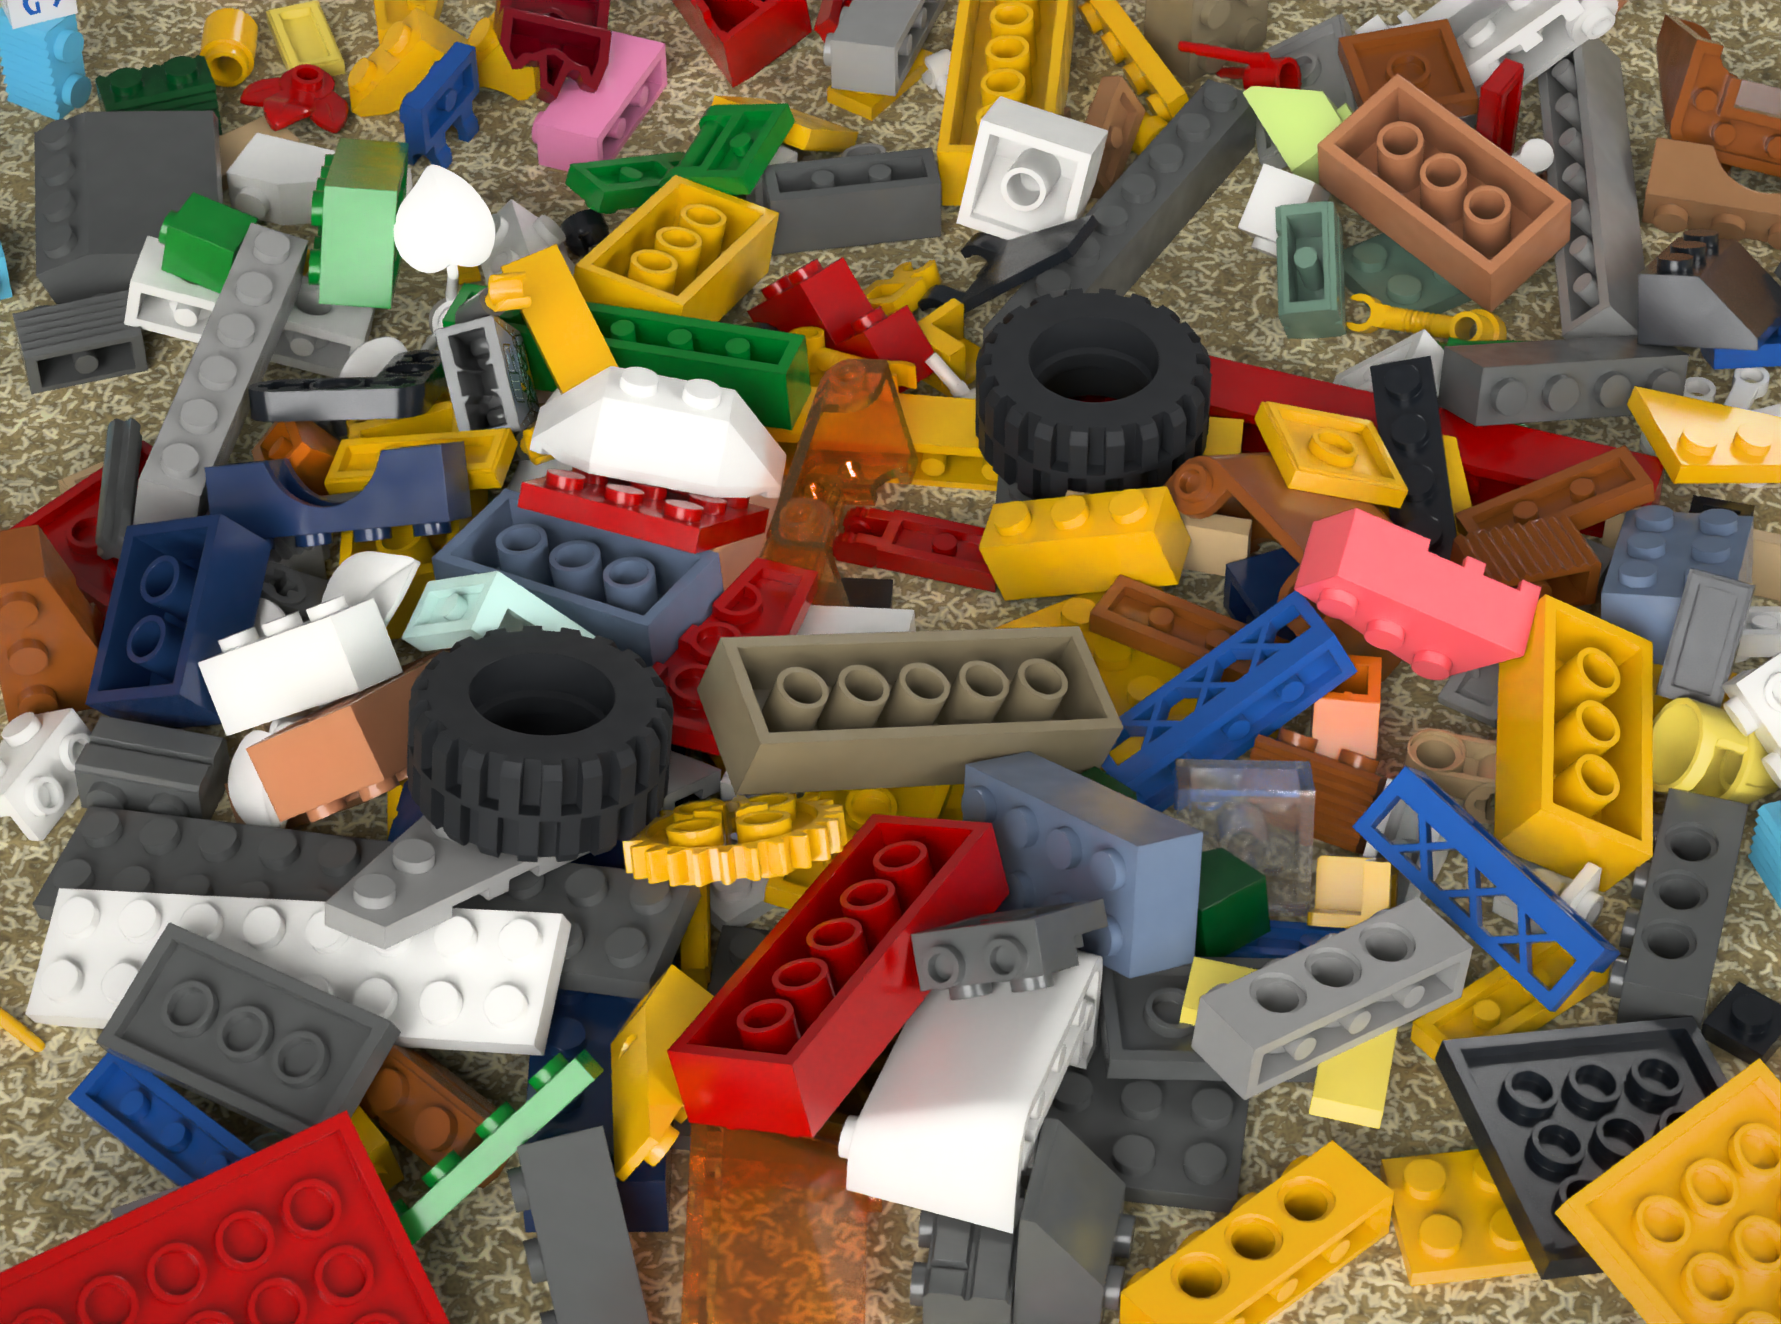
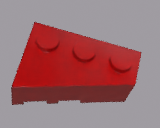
(746, 33)

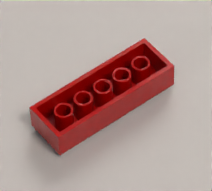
(833, 977)

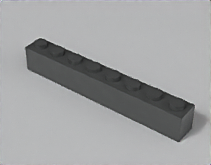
(1153, 197)

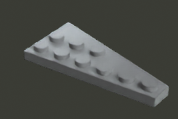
(428, 873)

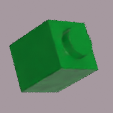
(203, 241)

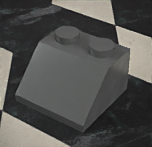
(1070, 1234)

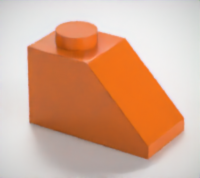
(306, 447)

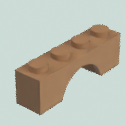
(1695, 192)

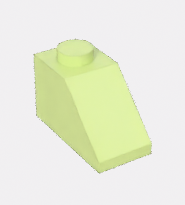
(1297, 123)

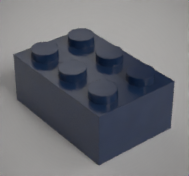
(169, 605)

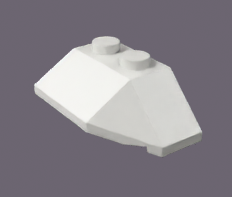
(662, 434)

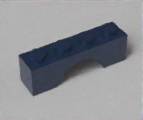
(409, 487)

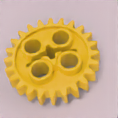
(772, 832)

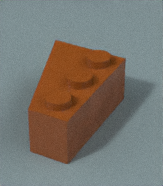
(45, 627)

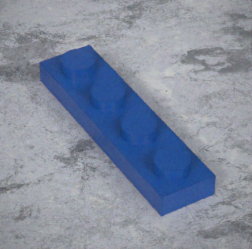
(156, 1121)

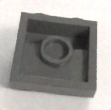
(1005, 947)

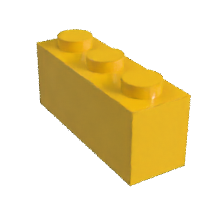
(1084, 543)

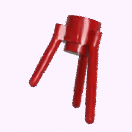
(1261, 68)

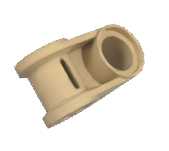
(1459, 766)

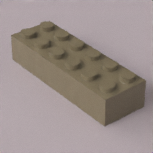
(902, 706)

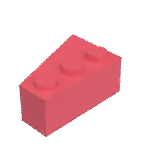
(1411, 600)

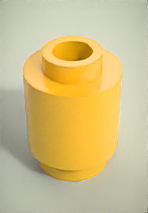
(229, 45)

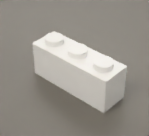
(299, 663)

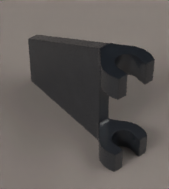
(1012, 261)

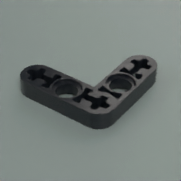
(401, 390)

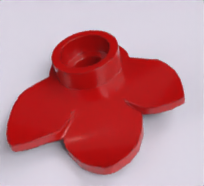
(298, 95)

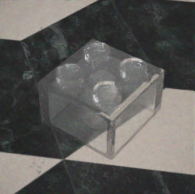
(1257, 814)

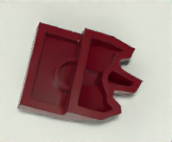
(555, 40)

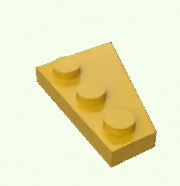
(1707, 439)

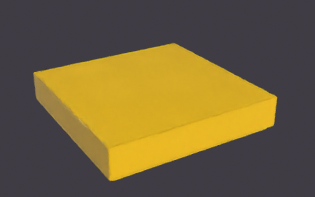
(808, 131)
(1330, 454)

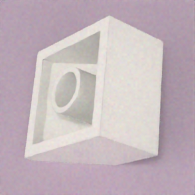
(1029, 170)

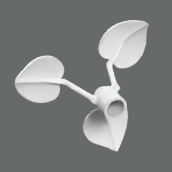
(435, 228)
(358, 579)

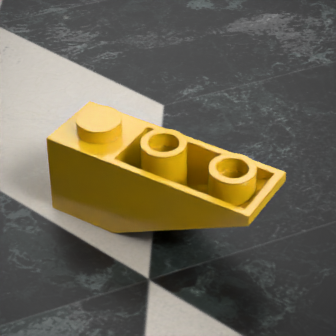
(641, 1072)

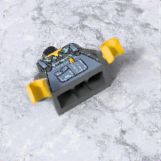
(490, 366)

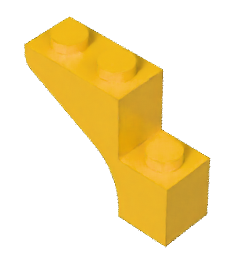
(409, 51)

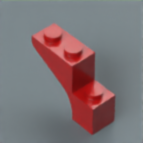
(836, 303)

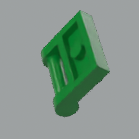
(734, 146)

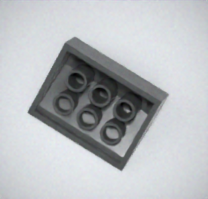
(110, 185)

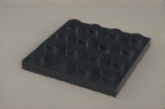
(1569, 1107)

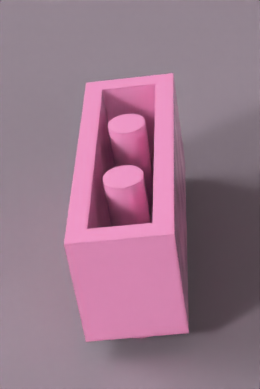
(598, 124)

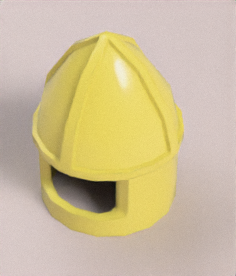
(1707, 754)

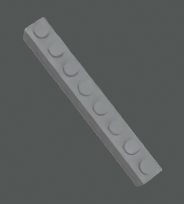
(1594, 169)

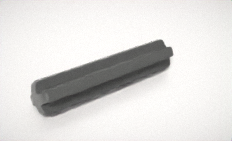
(118, 486)

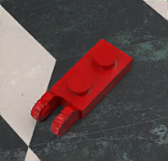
(914, 546)

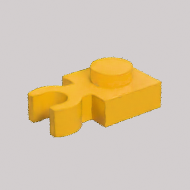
(904, 287)

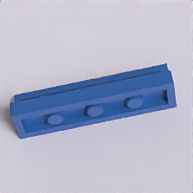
(1231, 714)
(1503, 869)

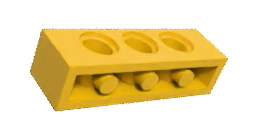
(1267, 1247)

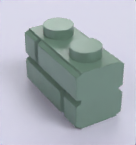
(1310, 270)

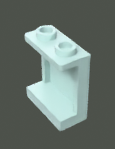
(476, 604)

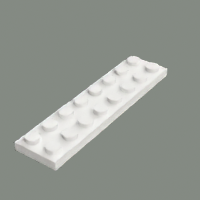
(458, 986)

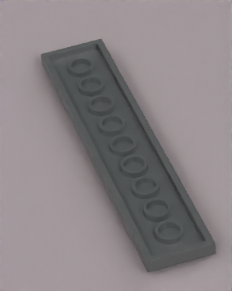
(618, 936)

